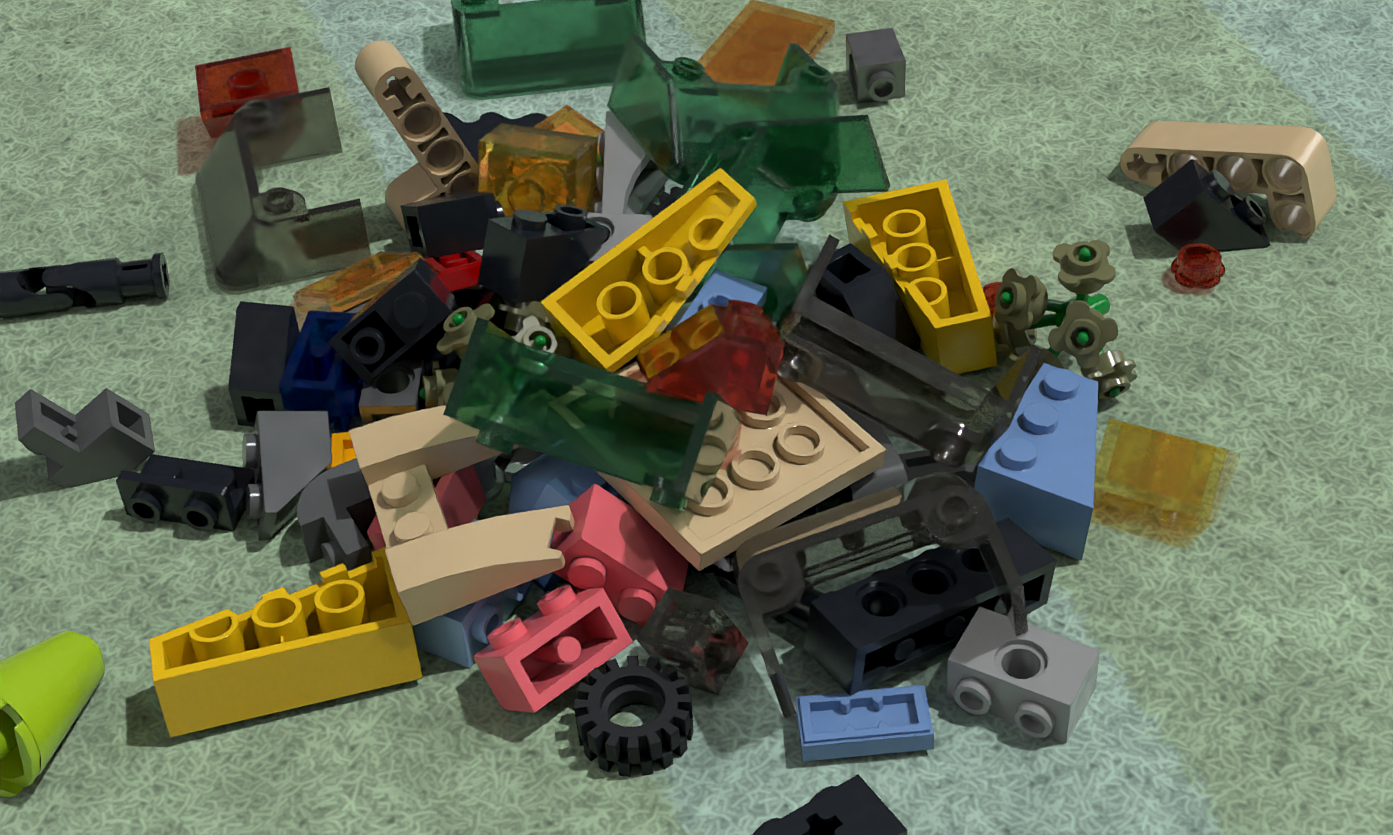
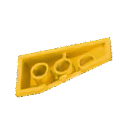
(648, 276)

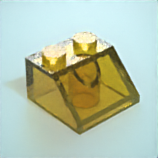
(537, 168)
(1163, 472)

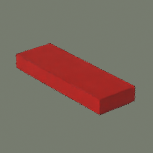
(457, 269)

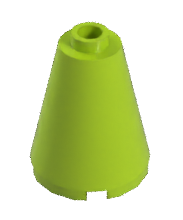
(40, 701)

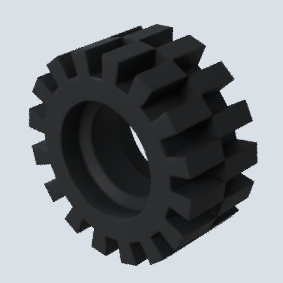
(636, 744)

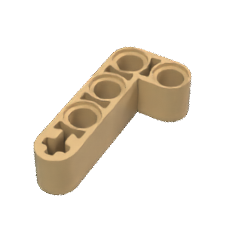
(441, 155)
(1273, 160)

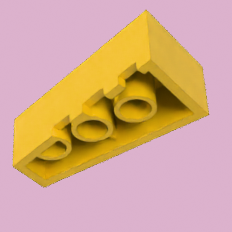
(929, 262)
(287, 650)

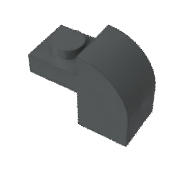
(87, 446)
(336, 516)

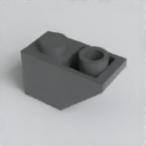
(285, 457)

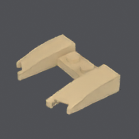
(435, 564)

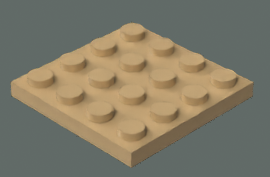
(769, 475)

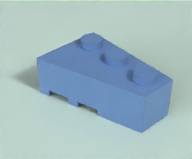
(1046, 462)

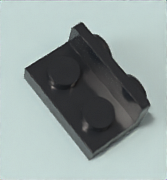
(186, 492)

